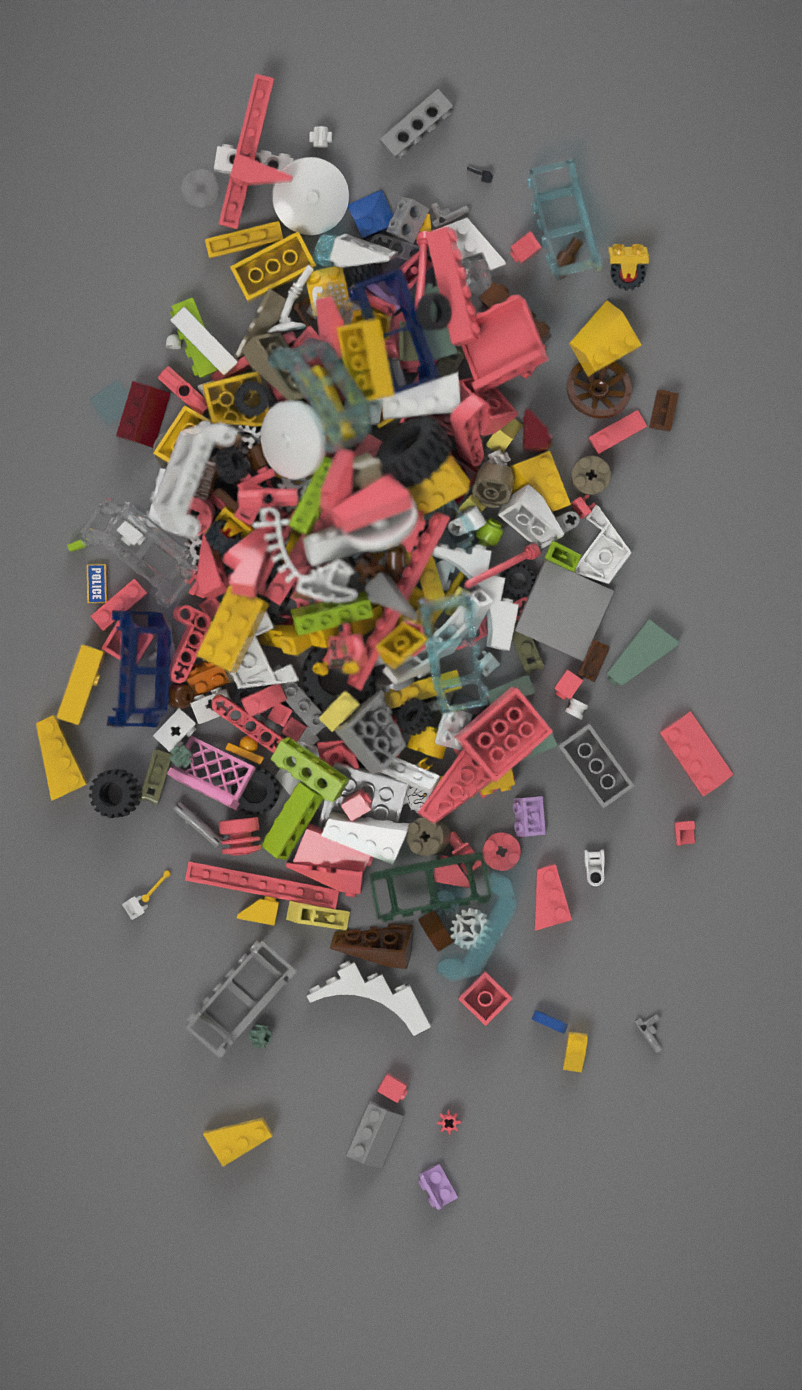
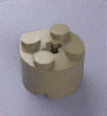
(600, 470)
(365, 472)
(493, 485)
(425, 846)

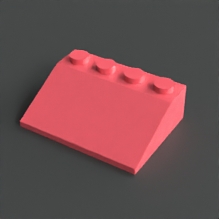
(503, 733)

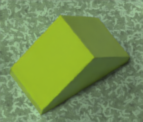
(562, 556)

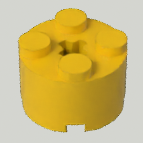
(426, 743)

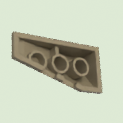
(268, 317)
(257, 353)

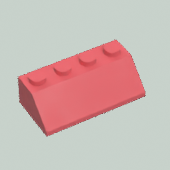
(696, 754)

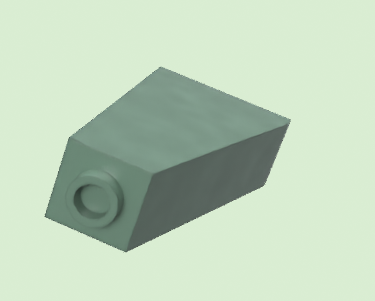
(438, 340)
(642, 651)

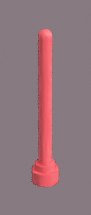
(423, 244)
(285, 532)
(530, 552)

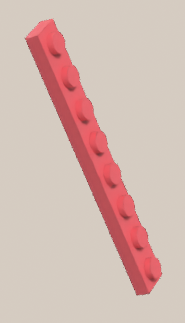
(247, 147)
(262, 885)

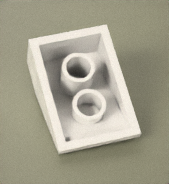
(356, 251)
(531, 517)

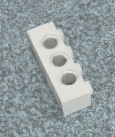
(224, 154)

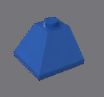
(371, 214)

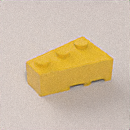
(237, 1139)

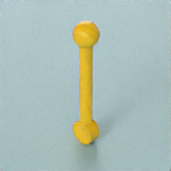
(145, 898)

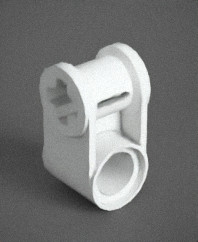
(473, 519)
(594, 865)

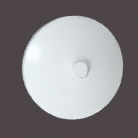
(313, 199)
(293, 439)
(384, 532)

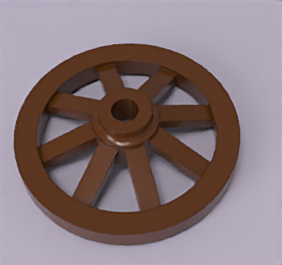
(601, 386)

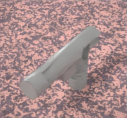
(446, 214)
(649, 1031)

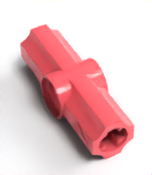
(176, 382)
(254, 498)

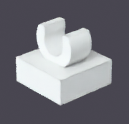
(488, 663)
(133, 907)

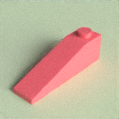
(338, 879)

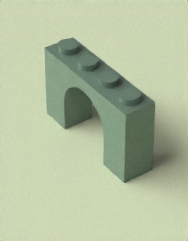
(526, 688)

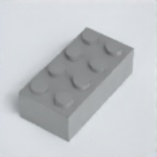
(595, 765)

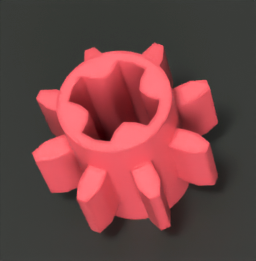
(448, 1116)

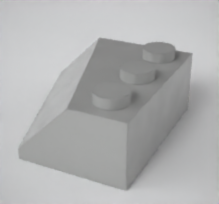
(372, 734)

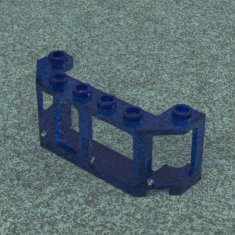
(129, 669)

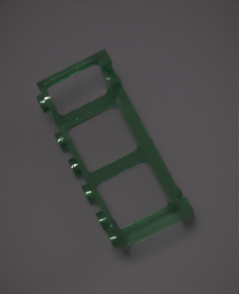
(428, 867)

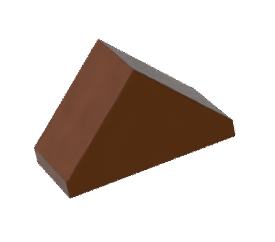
(435, 931)

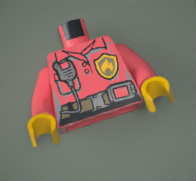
(344, 651)

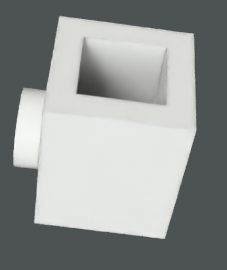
(130, 534)

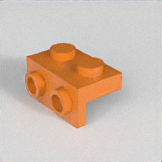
(206, 677)

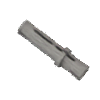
(201, 827)

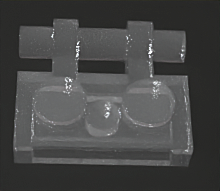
(336, 293)

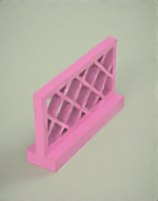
(209, 789)

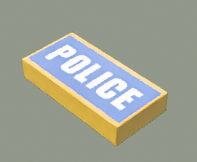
(96, 583)

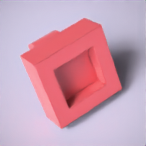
(581, 507)

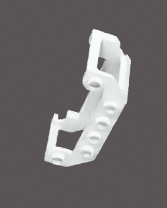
(184, 474)

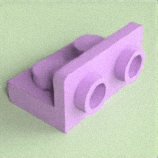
(384, 292)
(529, 816)
(438, 1186)

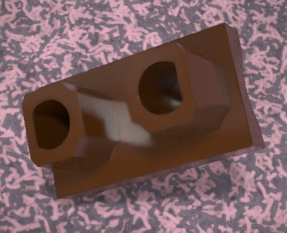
(369, 564)

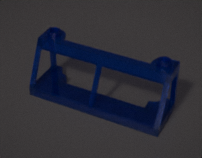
(397, 283)

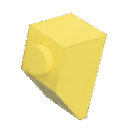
(338, 711)

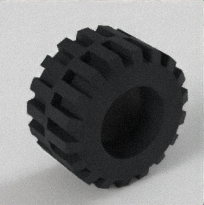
(129, 790)
(271, 796)

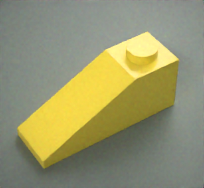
(317, 915)

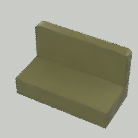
(406, 347)

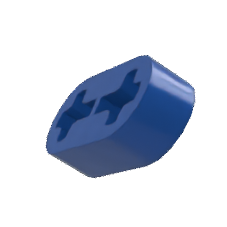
(549, 1021)

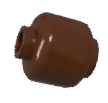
(180, 696)

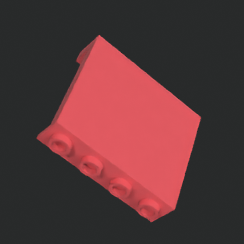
(506, 344)

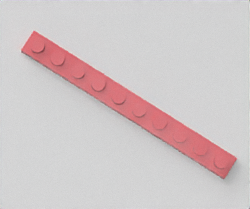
(406, 585)
(279, 587)

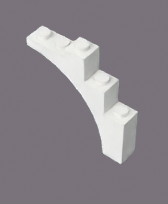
(501, 614)
(452, 629)
(351, 982)

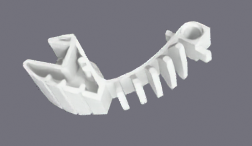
(326, 583)

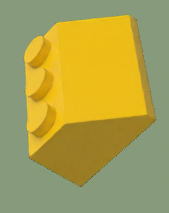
(185, 420)

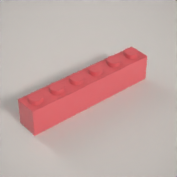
(452, 284)

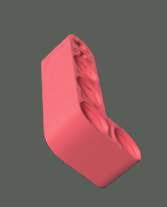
(466, 429)
(253, 540)
(184, 644)

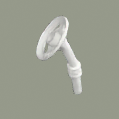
(285, 322)

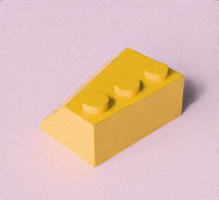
(604, 339)
(221, 403)
(542, 476)

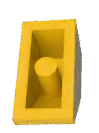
(261, 911)
(575, 1051)

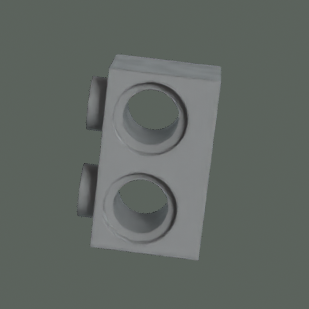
(409, 220)

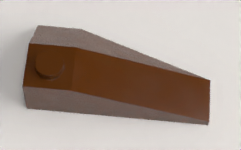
(383, 946)

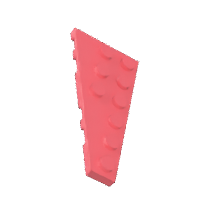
(457, 786)

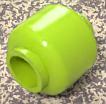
(490, 533)

